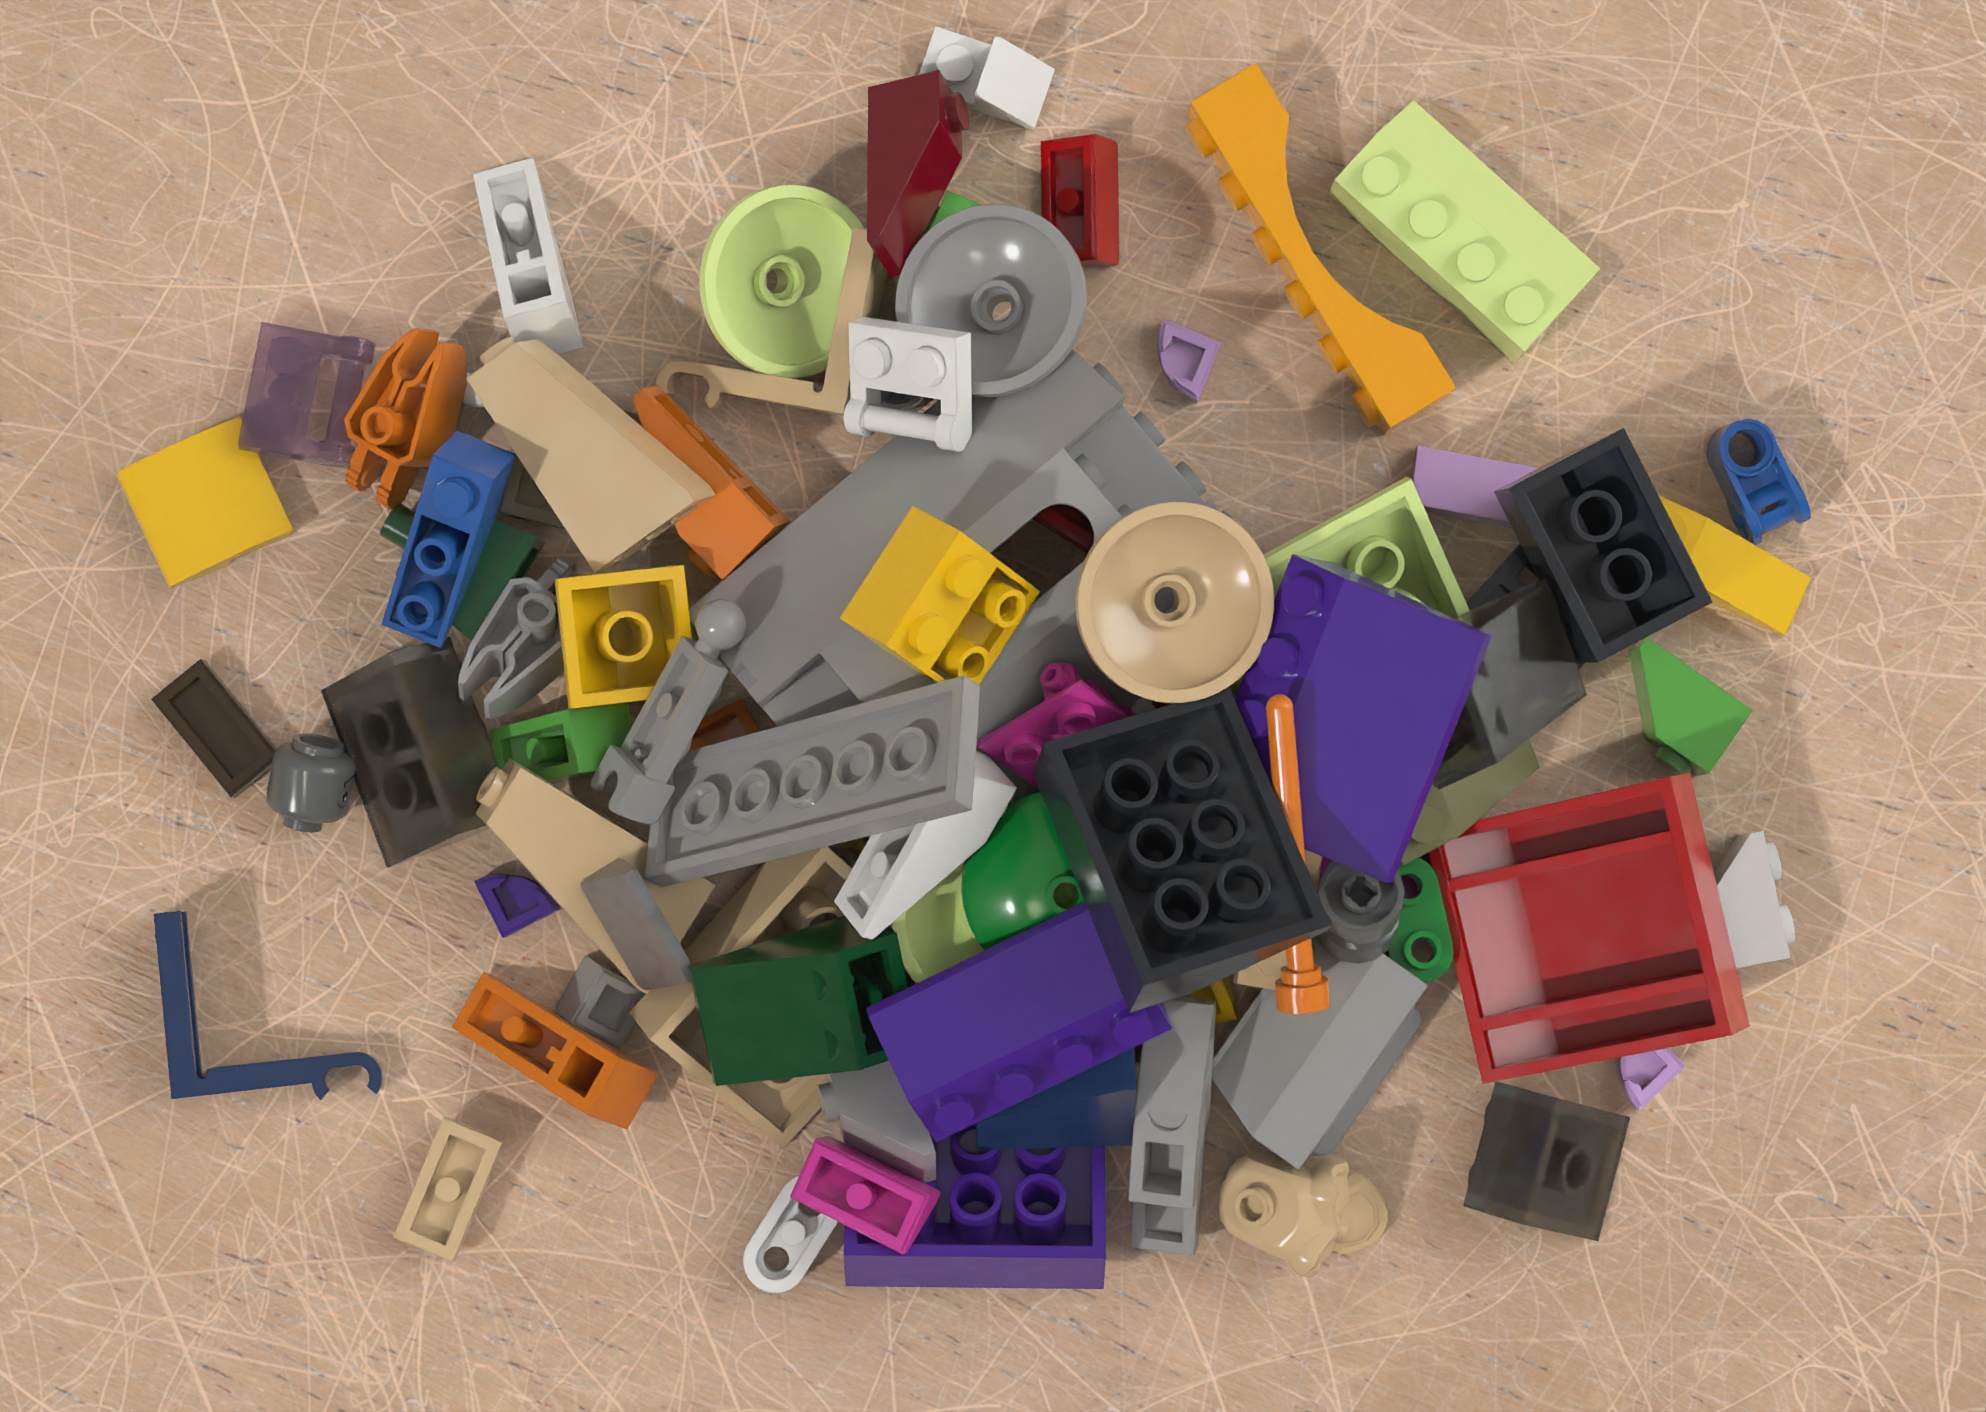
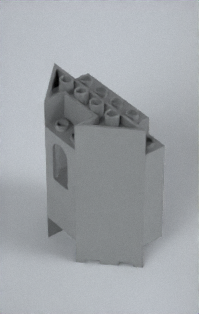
(1025, 453)

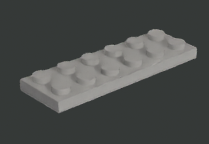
(819, 782)

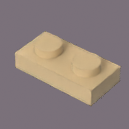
(449, 1189)

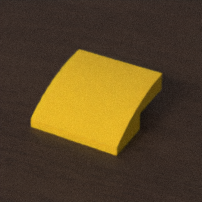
(203, 503)

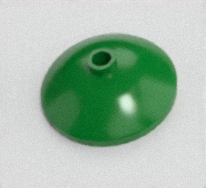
(1015, 873)

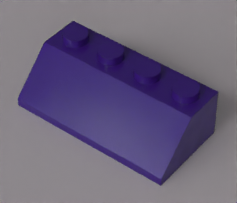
(1009, 1023)

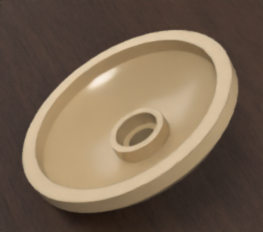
(1217, 611)

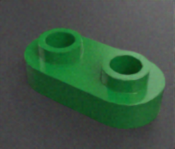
(1424, 919)

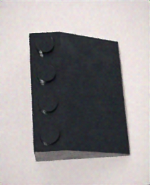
(1178, 847)

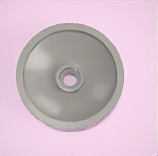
(989, 259)

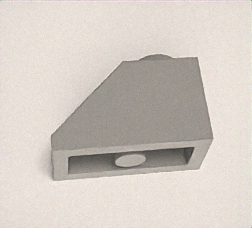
(879, 1119)

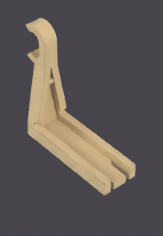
(859, 298)

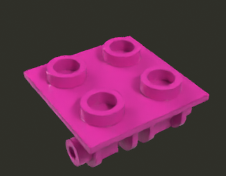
(1067, 709)

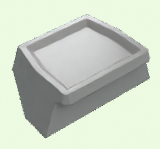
(1311, 1074)

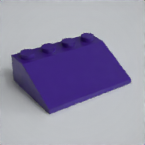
(1372, 706)
(999, 1223)

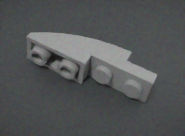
(1170, 1129)

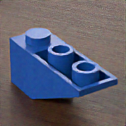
(447, 536)

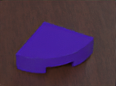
(515, 901)

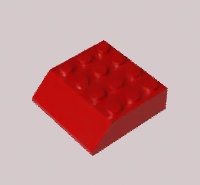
(1589, 930)

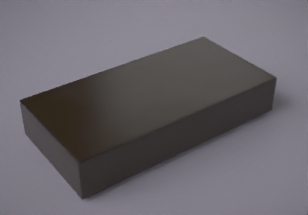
(216, 728)

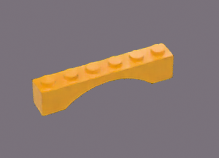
(1386, 362)

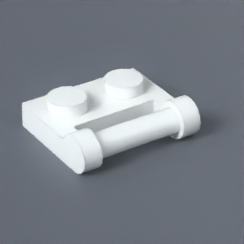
(915, 363)

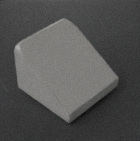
(600, 1002)

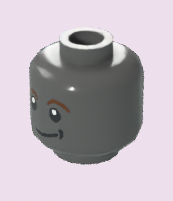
(310, 782)

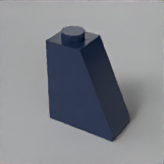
(1078, 1112)

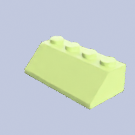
(1462, 230)

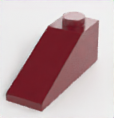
(910, 160)

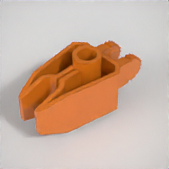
(405, 413)

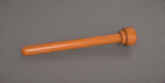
(1301, 983)

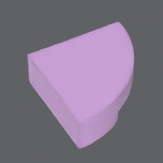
(1186, 358)
(1646, 1074)

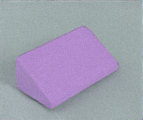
(1463, 484)

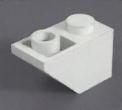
(1750, 904)

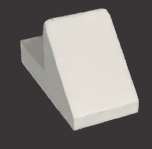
(991, 77)

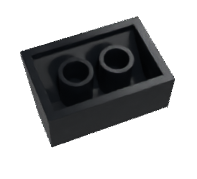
(1603, 546)

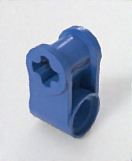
(1757, 485)

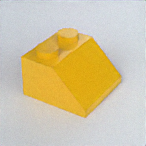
(620, 631)

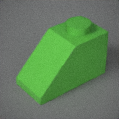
(1682, 710)
(563, 743)

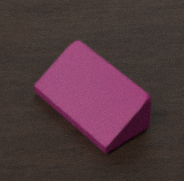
(864, 1193)

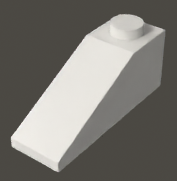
(526, 257)
(911, 860)

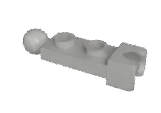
(665, 726)

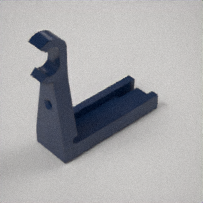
(183, 1036)

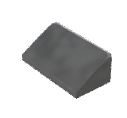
(636, 926)

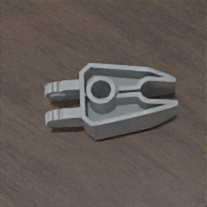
(517, 643)

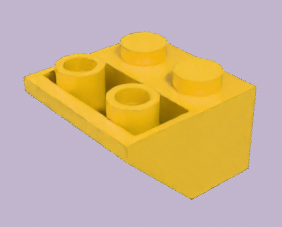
(939, 601)

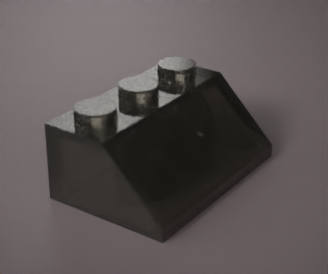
(413, 749)

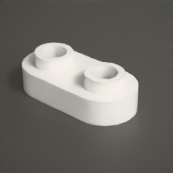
(793, 1231)

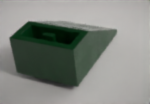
(796, 1003)

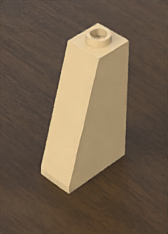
(586, 455)
(568, 841)

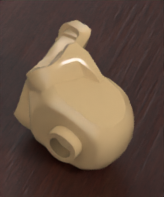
(1301, 1211)

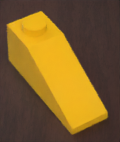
(1738, 572)

